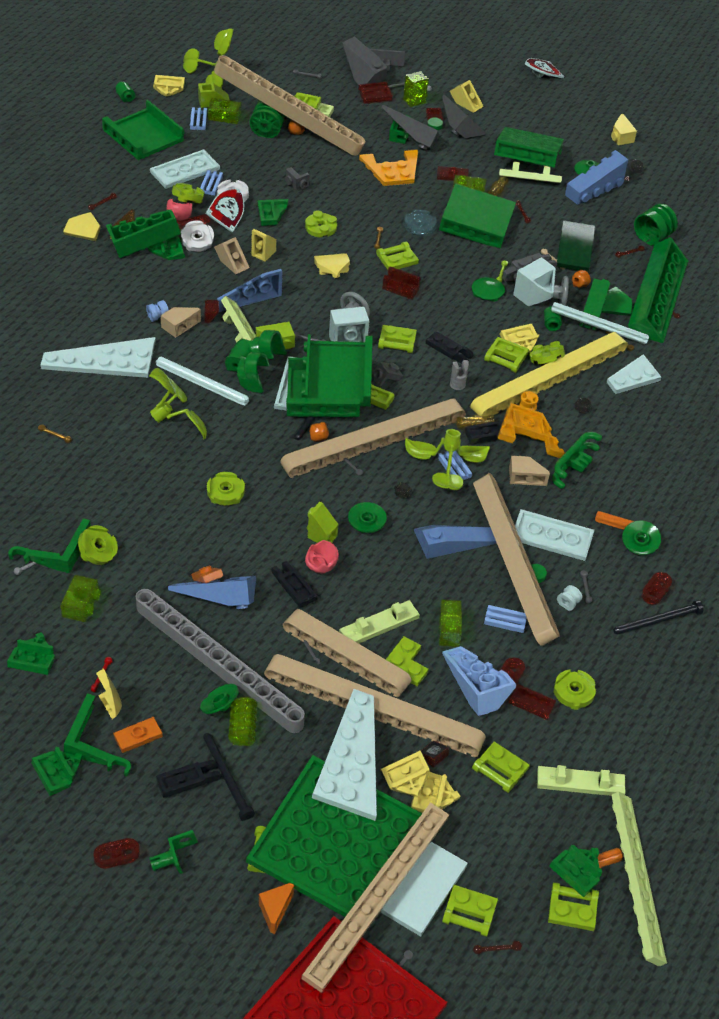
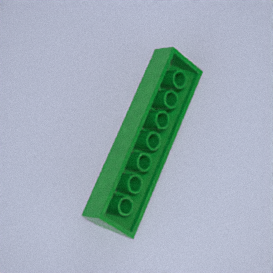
(659, 290)

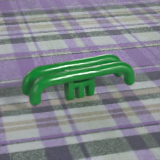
(575, 457)

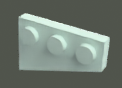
(634, 375)

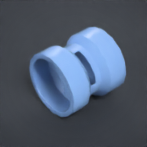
(155, 311)

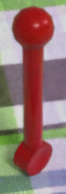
(108, 660)

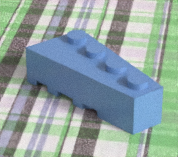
(598, 179)

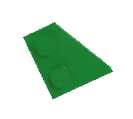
(271, 211)

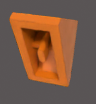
(274, 904)

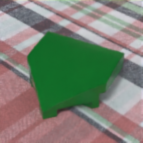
(169, 249)
(617, 303)
(32, 655)
(56, 769)
(578, 868)

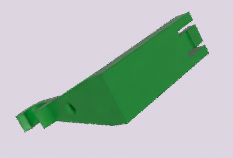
(596, 299)
(54, 560)
(89, 753)

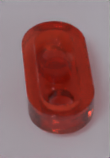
(655, 589)
(514, 663)
(115, 851)

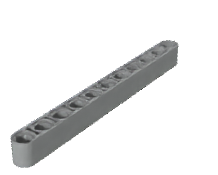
(208, 651)

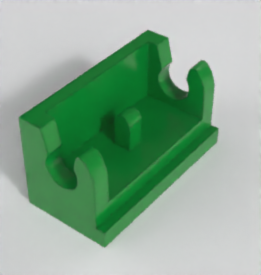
(397, 134)

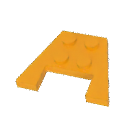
(393, 172)
(529, 423)

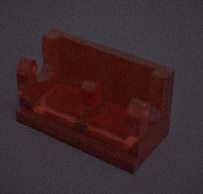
(401, 283)

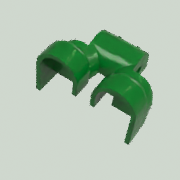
(250, 354)

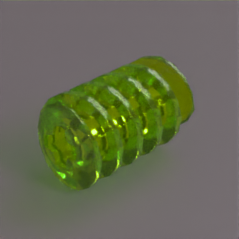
(243, 721)

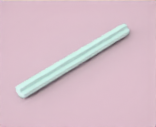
(599, 323)
(202, 381)

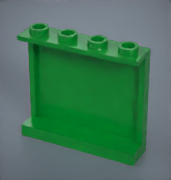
(144, 131)
(528, 146)
(477, 216)
(338, 370)
(324, 407)

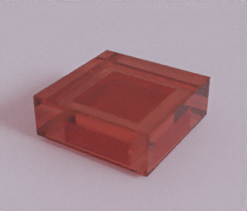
(434, 113)

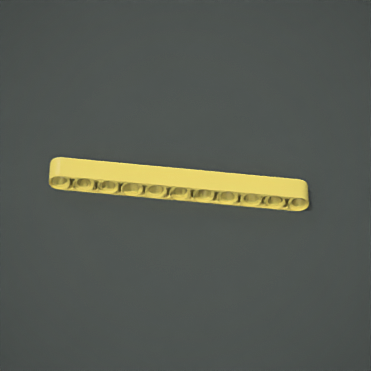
(549, 374)

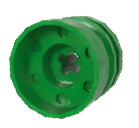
(266, 120)
(655, 224)

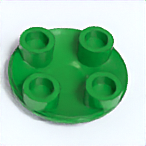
(488, 289)

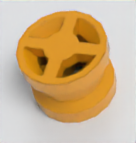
(529, 400)

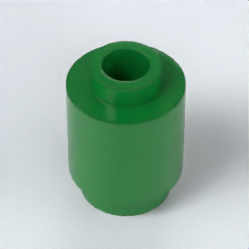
(125, 92)
(552, 320)

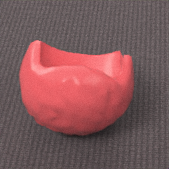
(180, 211)
(322, 557)

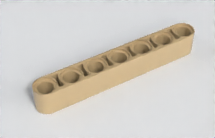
(348, 652)

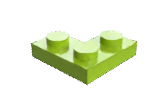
(403, 656)

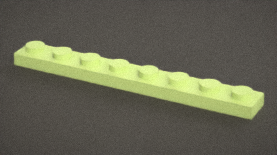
(639, 881)

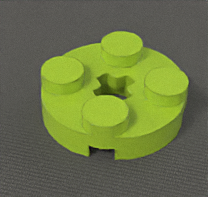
(186, 192)
(329, 224)
(547, 353)
(225, 497)
(90, 552)
(571, 698)

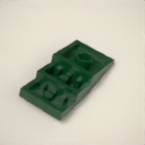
(575, 246)

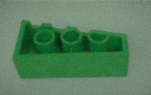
(143, 232)

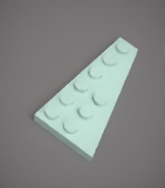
(118, 358)
(350, 769)

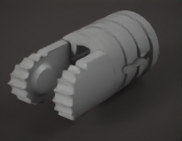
(459, 375)

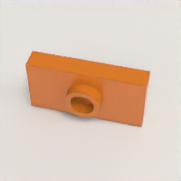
(207, 574)
(138, 734)

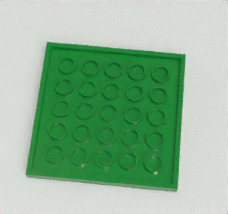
(328, 849)

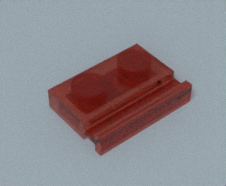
(375, 92)

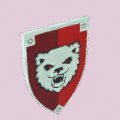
(542, 67)
(227, 208)

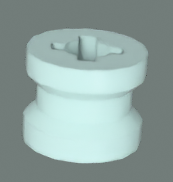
(569, 597)

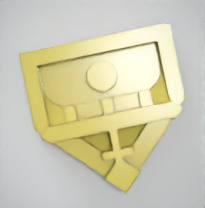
(169, 84)
(83, 226)
(332, 264)
(522, 335)
(110, 697)
(407, 774)
(437, 791)

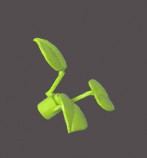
(222, 44)
(164, 409)
(451, 443)

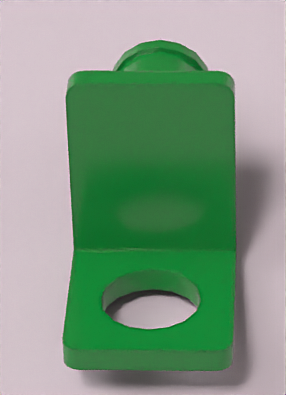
(171, 856)

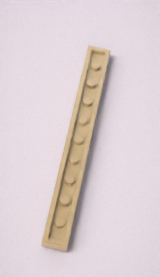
(374, 898)

